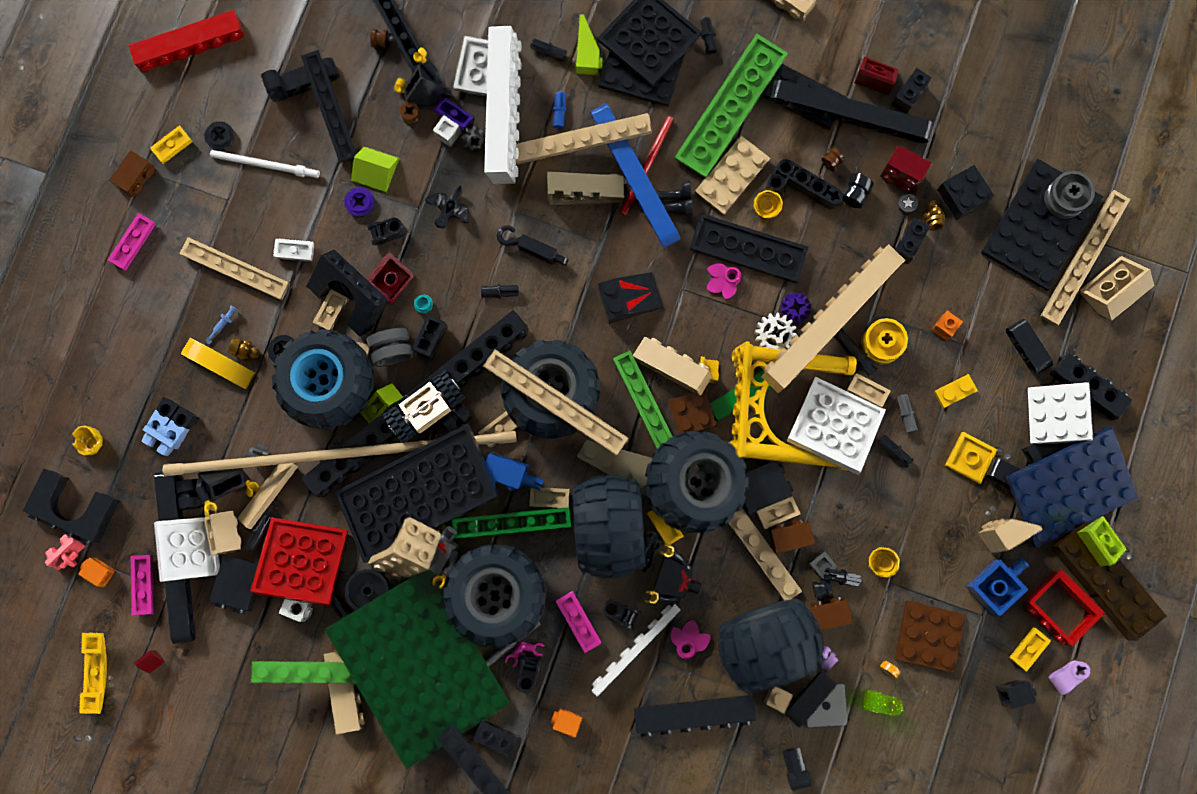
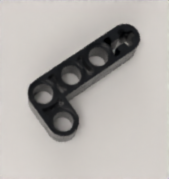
(293, 82)
(804, 187)

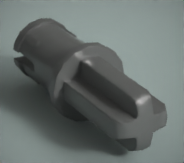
(907, 413)

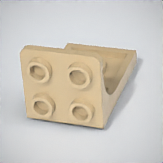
(409, 553)

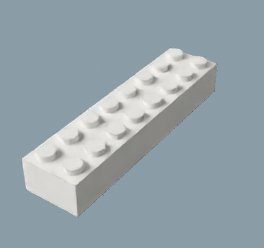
(502, 105)

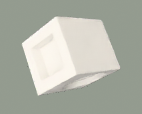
(447, 131)
(288, 610)

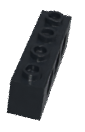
(1118, 398)

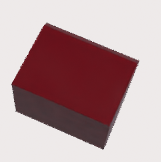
(876, 76)
(390, 277)

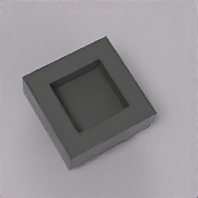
(822, 562)

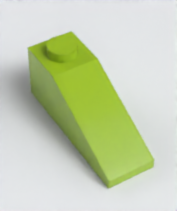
(588, 53)

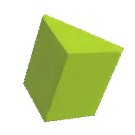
(373, 169)
(1102, 542)

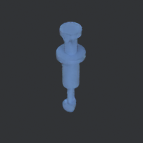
(222, 323)

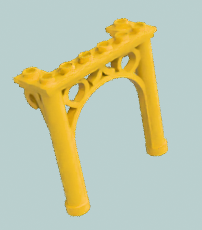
(743, 358)

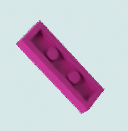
(131, 241)
(142, 585)
(578, 622)

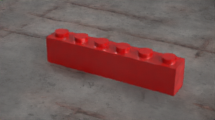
(186, 41)

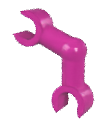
(526, 647)

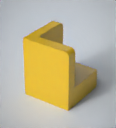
(713, 368)

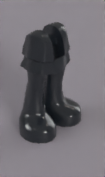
(683, 193)

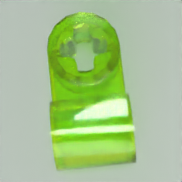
(879, 702)

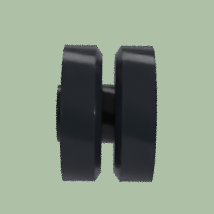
(354, 588)

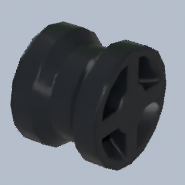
(822, 590)

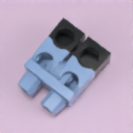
(169, 425)

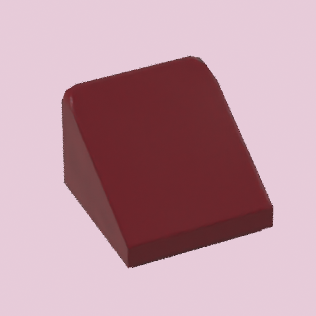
(149, 661)

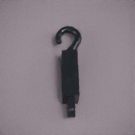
(532, 247)

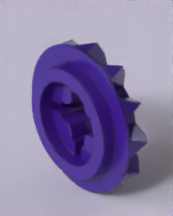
(360, 193)
(788, 302)

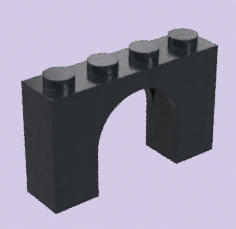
(367, 298)
(44, 506)

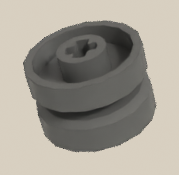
(1069, 194)
(390, 347)

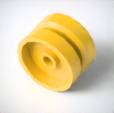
(889, 331)

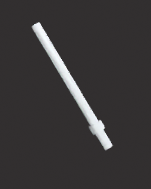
(298, 170)

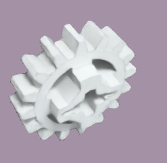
(773, 325)

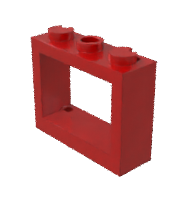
(1093, 610)

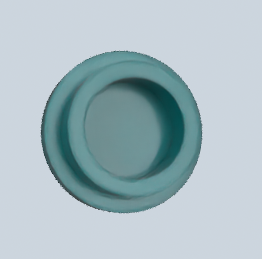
(423, 304)

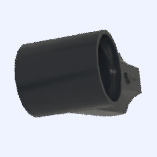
(797, 773)

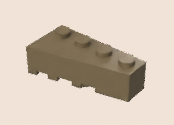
(584, 188)
(624, 464)

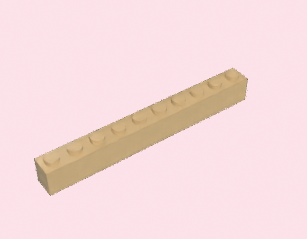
(832, 319)

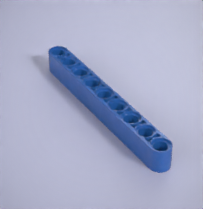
(639, 182)

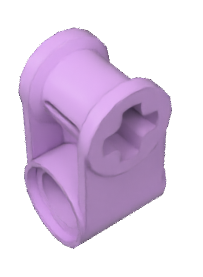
(1066, 678)

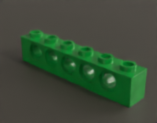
(512, 523)

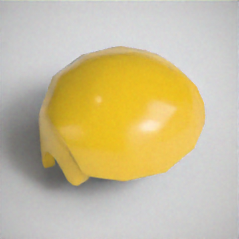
(768, 204)
(87, 440)
(884, 562)

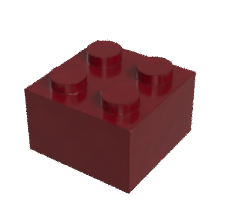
(905, 169)

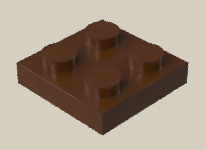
(692, 412)

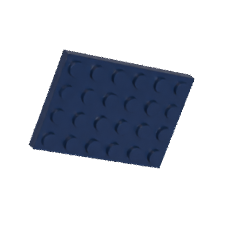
(1072, 486)

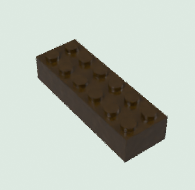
(1110, 587)

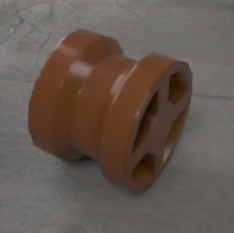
(379, 38)
(412, 117)
(833, 159)

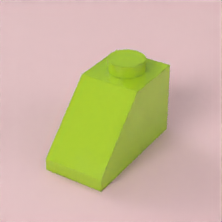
(380, 402)

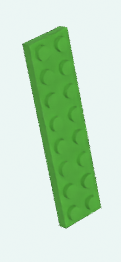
(731, 106)

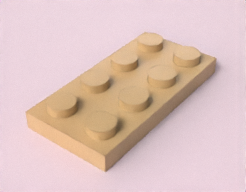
(732, 175)

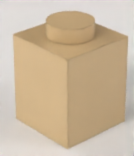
(778, 699)

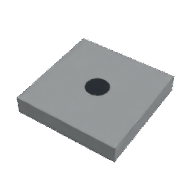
(831, 711)

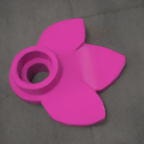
(721, 281)
(689, 636)

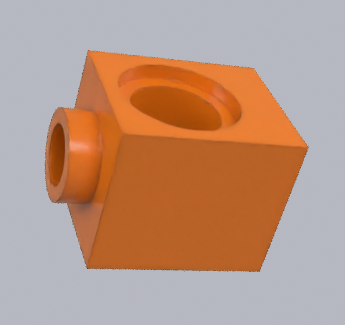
(946, 325)
(96, 572)
(566, 722)

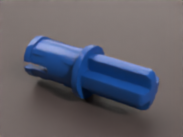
(559, 110)

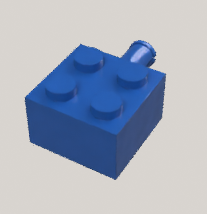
(511, 473)
(998, 586)

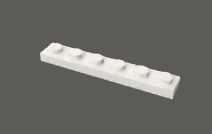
(629, 654)

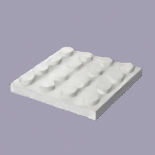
(836, 425)

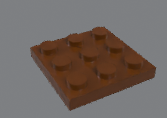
(930, 636)

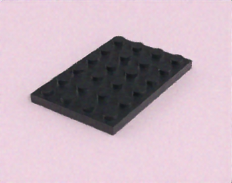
(1032, 238)

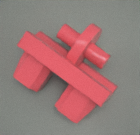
(65, 554)

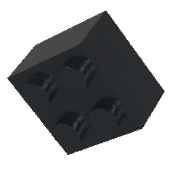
(965, 192)

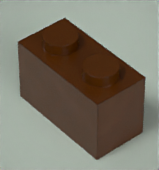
(132, 173)
(791, 537)
(832, 614)

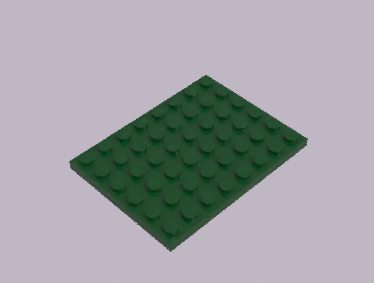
(415, 667)

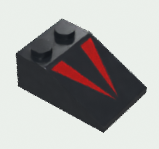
(629, 296)

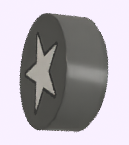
(907, 203)

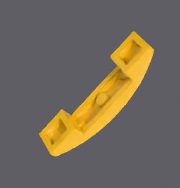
(218, 363)
(94, 673)

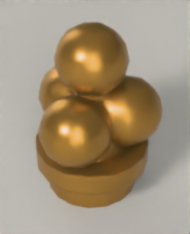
(935, 216)
(243, 349)

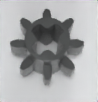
(469, 134)
(260, 450)

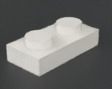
(293, 250)

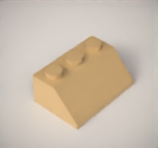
(1117, 287)
(1006, 534)

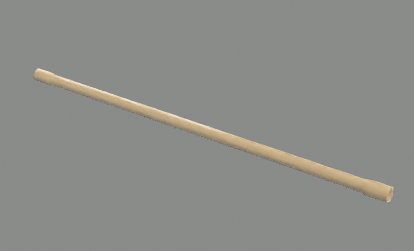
(180, 468)

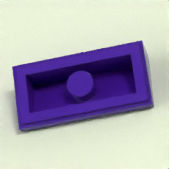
(454, 113)

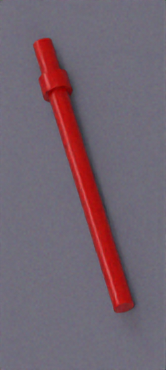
(630, 197)

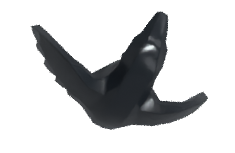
(449, 207)

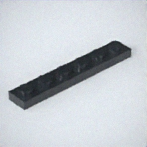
(329, 106)

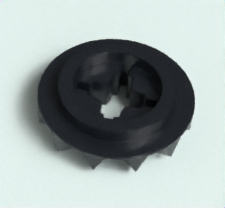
(221, 128)
(274, 347)

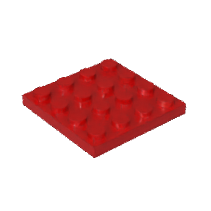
(300, 561)

